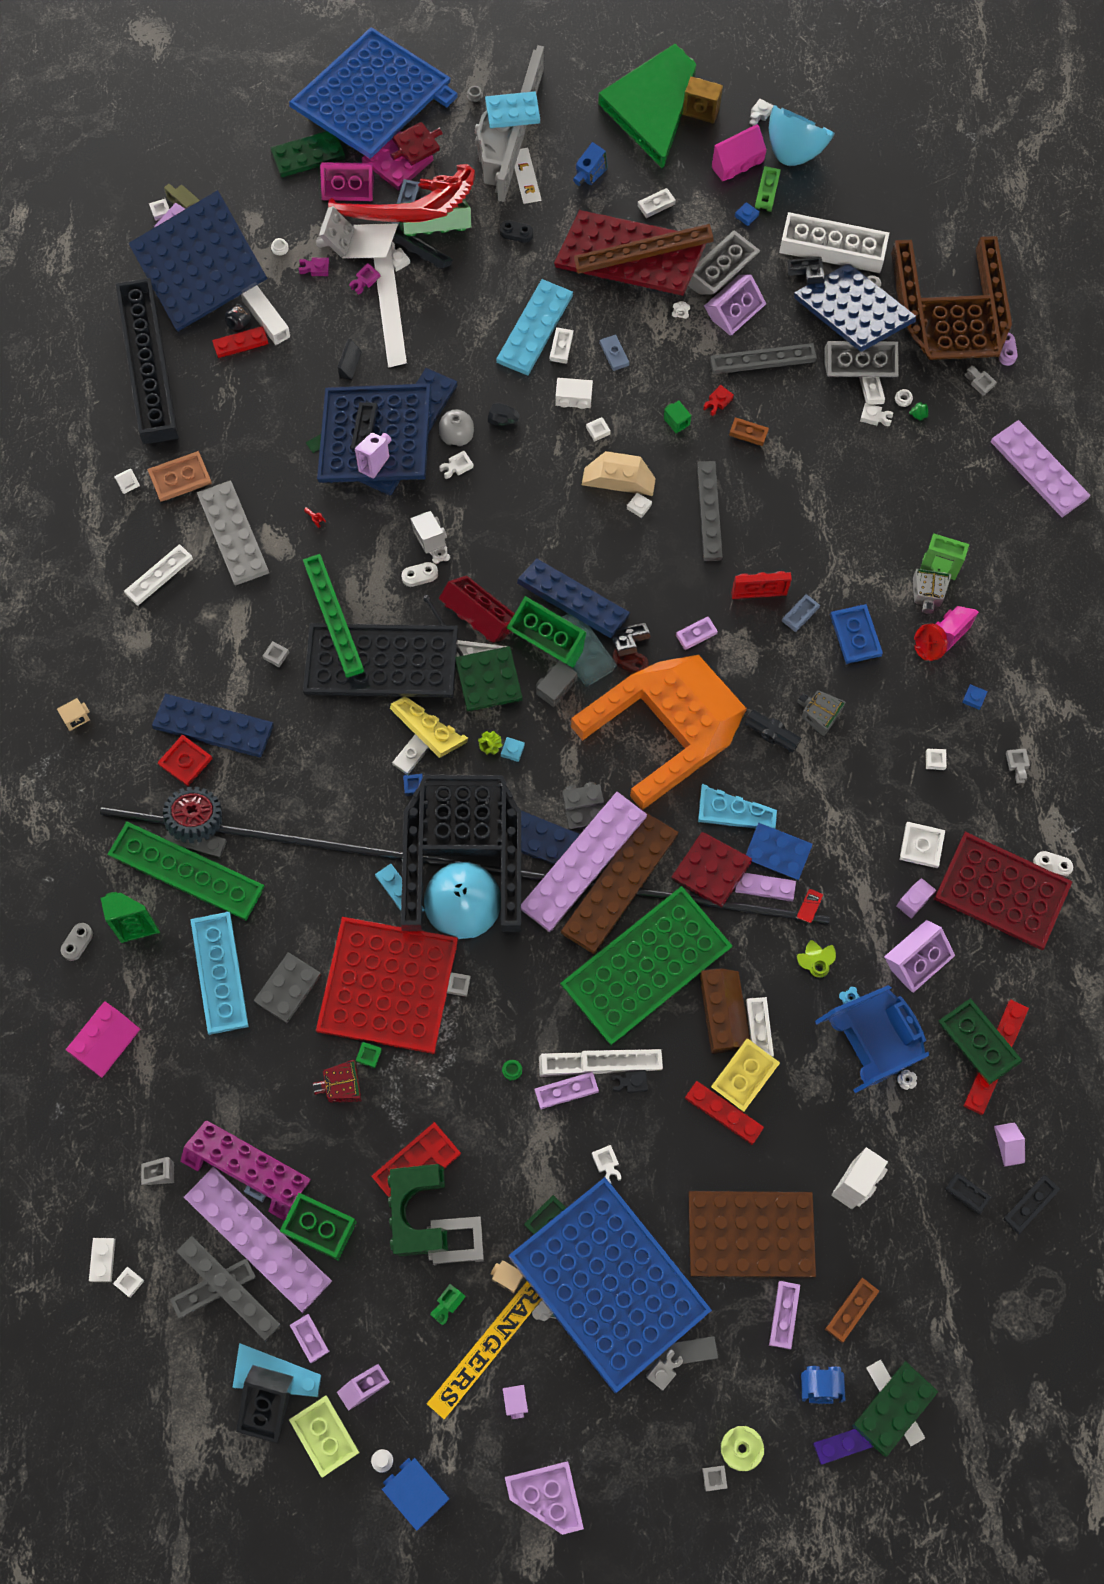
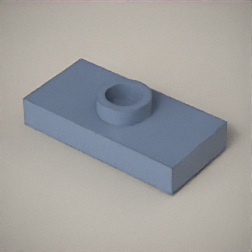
(614, 352)
(800, 613)

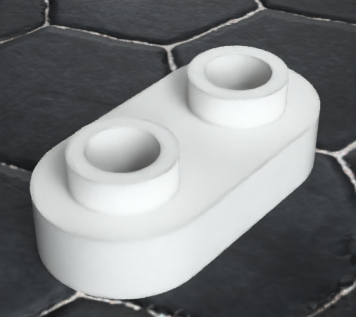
(420, 574)
(1054, 863)

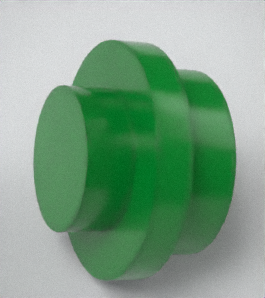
(512, 1070)

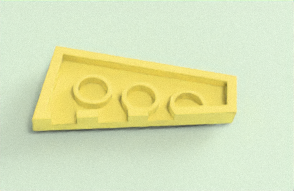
(427, 727)

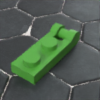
(767, 188)

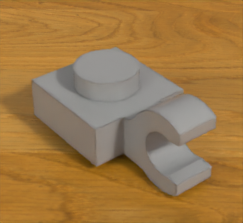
(981, 381)
(1018, 761)

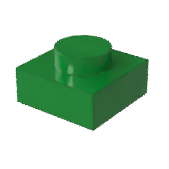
(368, 1055)

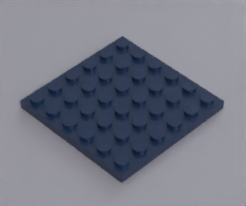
(198, 260)
(401, 414)

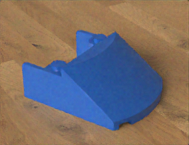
(881, 1033)

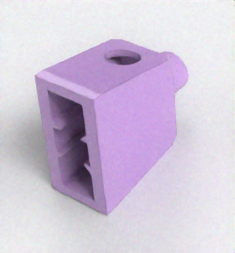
(372, 454)

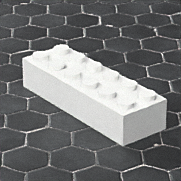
(834, 242)

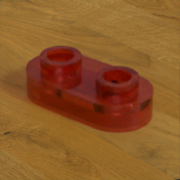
(630, 661)

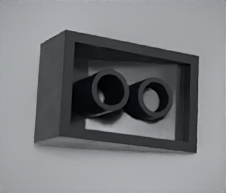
(264, 1403)

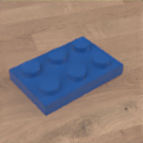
(856, 634)
(778, 851)

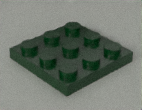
(488, 678)

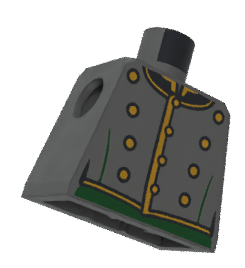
(821, 710)

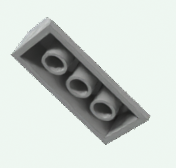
(722, 264)
(846, 361)

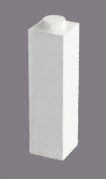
(266, 315)

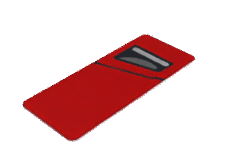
(810, 905)

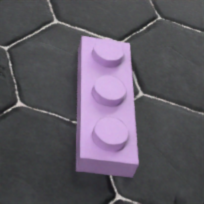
(766, 887)
(566, 1090)
(784, 1315)

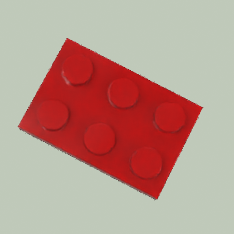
(761, 585)

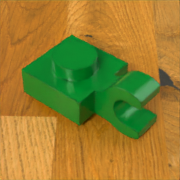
(449, 1301)

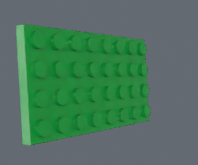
(646, 965)

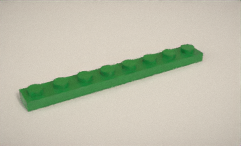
(333, 616)

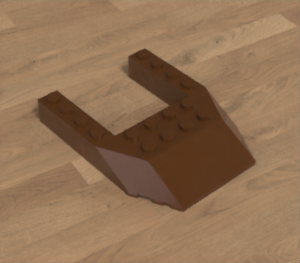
(957, 324)

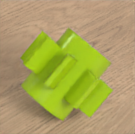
(490, 742)

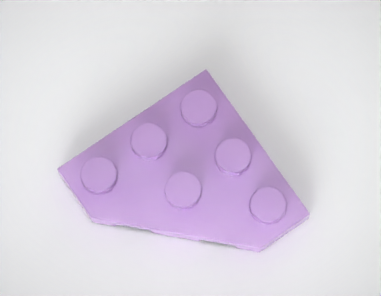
(548, 1496)

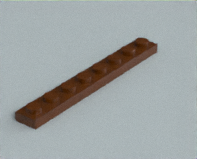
(643, 248)

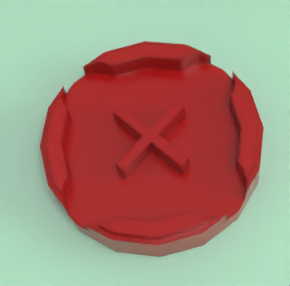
(930, 642)

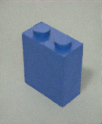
(415, 1493)

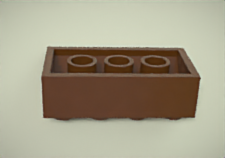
(724, 1010)

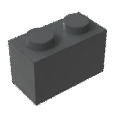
(556, 683)

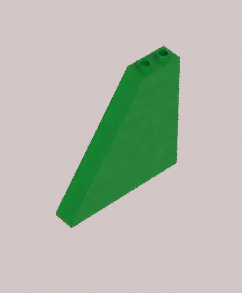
(651, 101)

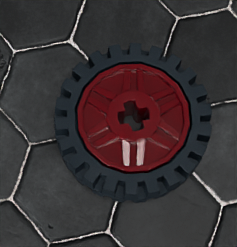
(192, 814)

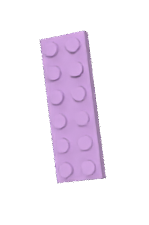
(1040, 468)

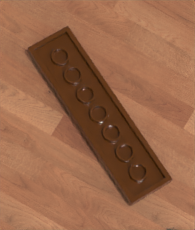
(619, 884)

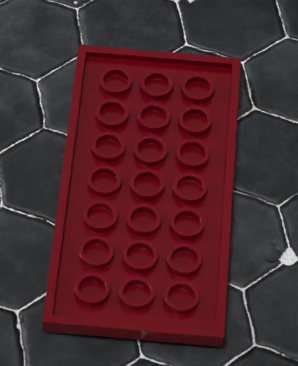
(661, 272)

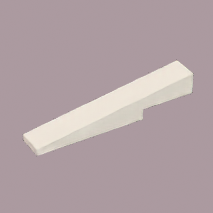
(599, 1062)

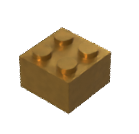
(702, 99)

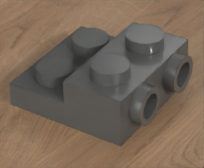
(582, 804)

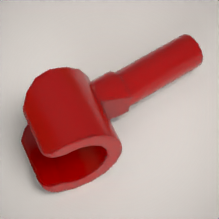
(316, 518)

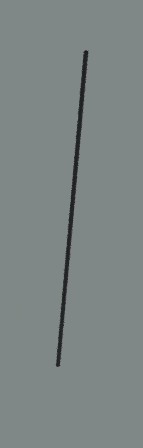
(443, 862)

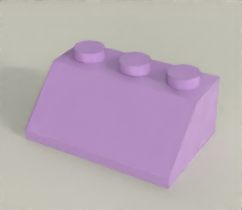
(735, 304)
(920, 955)

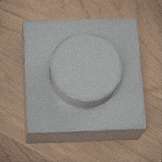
(275, 654)
(458, 984)
(714, 1478)

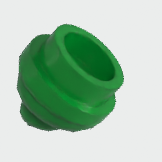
(920, 411)

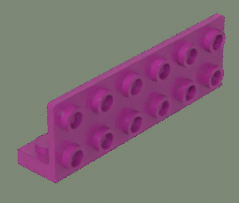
(246, 1165)

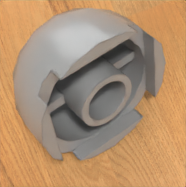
(456, 428)

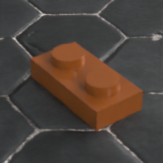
(749, 431)

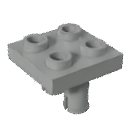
(335, 232)

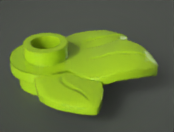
(815, 956)

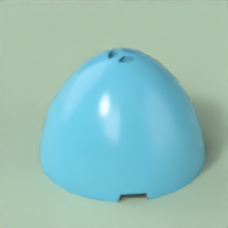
(795, 137)
(463, 915)

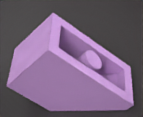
(916, 898)
(363, 1387)

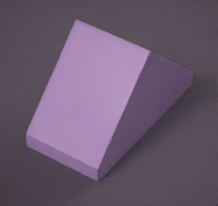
(1011, 1144)

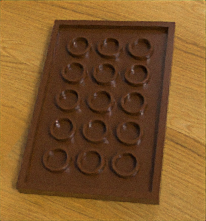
(751, 1234)

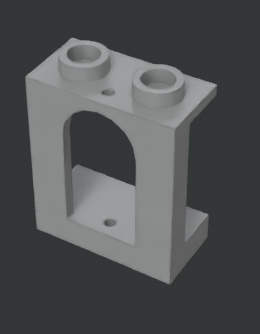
(460, 1255)

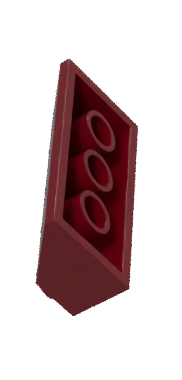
(477, 608)

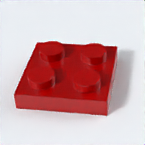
(185, 760)

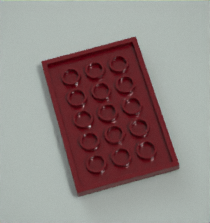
(1003, 890)

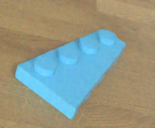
(724, 809)

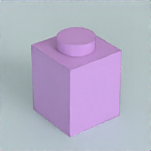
(515, 1401)

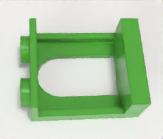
(948, 549)

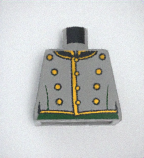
(929, 588)

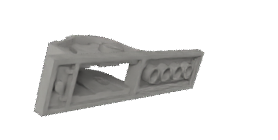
(500, 146)

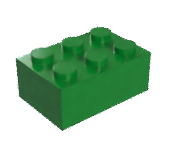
(318, 1226)

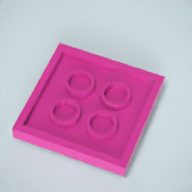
(395, 170)

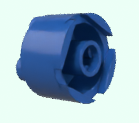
(823, 1385)

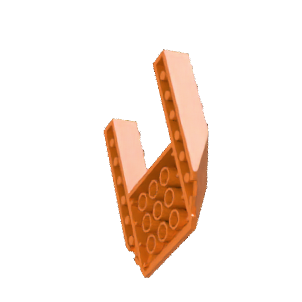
(688, 702)

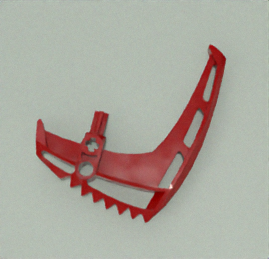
(445, 195)

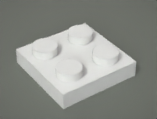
(922, 845)

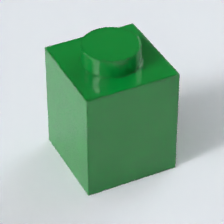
(677, 416)

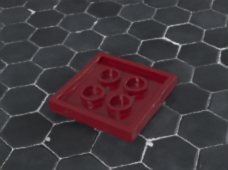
(711, 869)

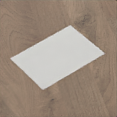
(371, 240)

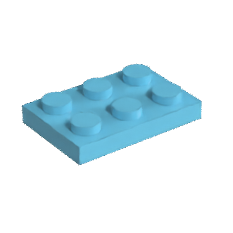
(512, 109)

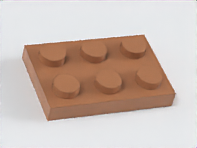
(179, 476)

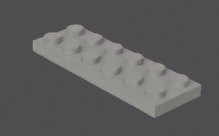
(232, 533)

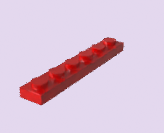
(1009, 1028)

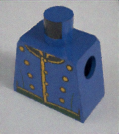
(591, 165)

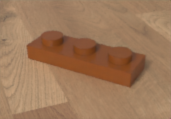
(852, 1310)

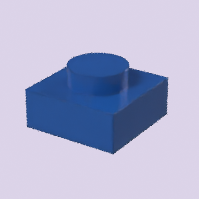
(445, 96)
(747, 214)
(974, 697)
(411, 783)

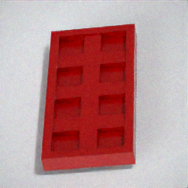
(426, 1149)

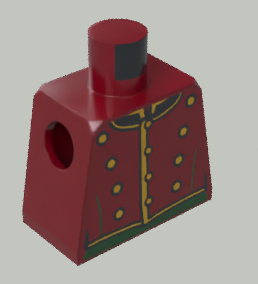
(340, 1083)

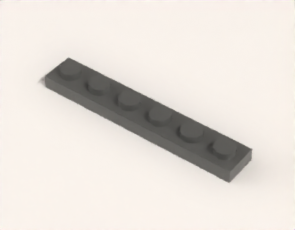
(763, 358)
(709, 511)
(228, 1288)

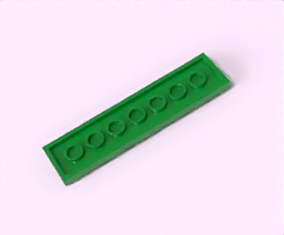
(186, 870)

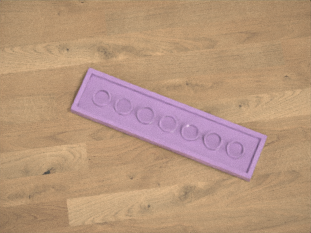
(583, 861)
(258, 1239)

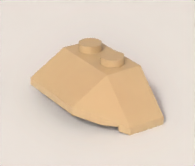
(619, 473)

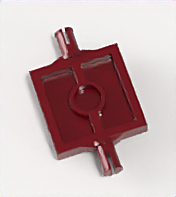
(416, 143)

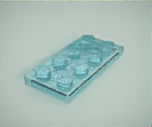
(594, 660)

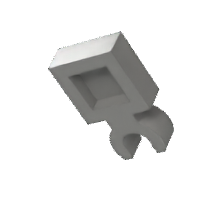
(662, 1372)

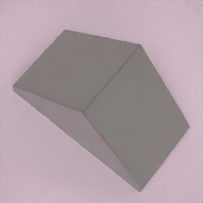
(157, 1172)

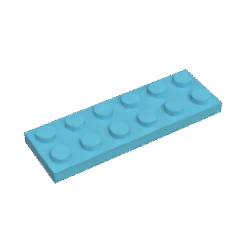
(534, 327)
(219, 973)

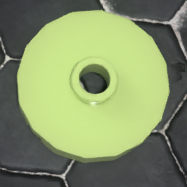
(752, 1442)

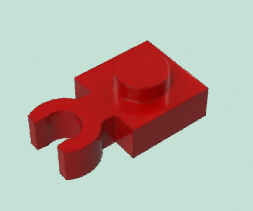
(719, 398)

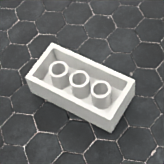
(860, 1179)

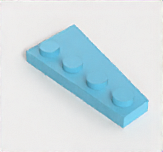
(304, 1381)

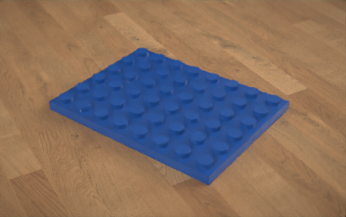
(369, 92)
(610, 1284)

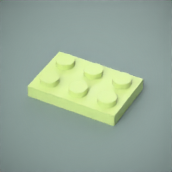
(324, 1436)

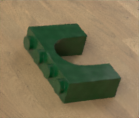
(404, 1184)

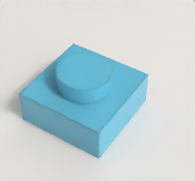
(512, 749)

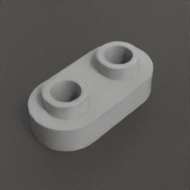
(79, 942)

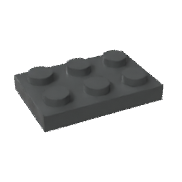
(287, 987)

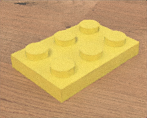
(745, 1074)

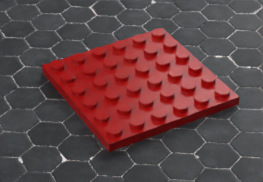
(387, 985)

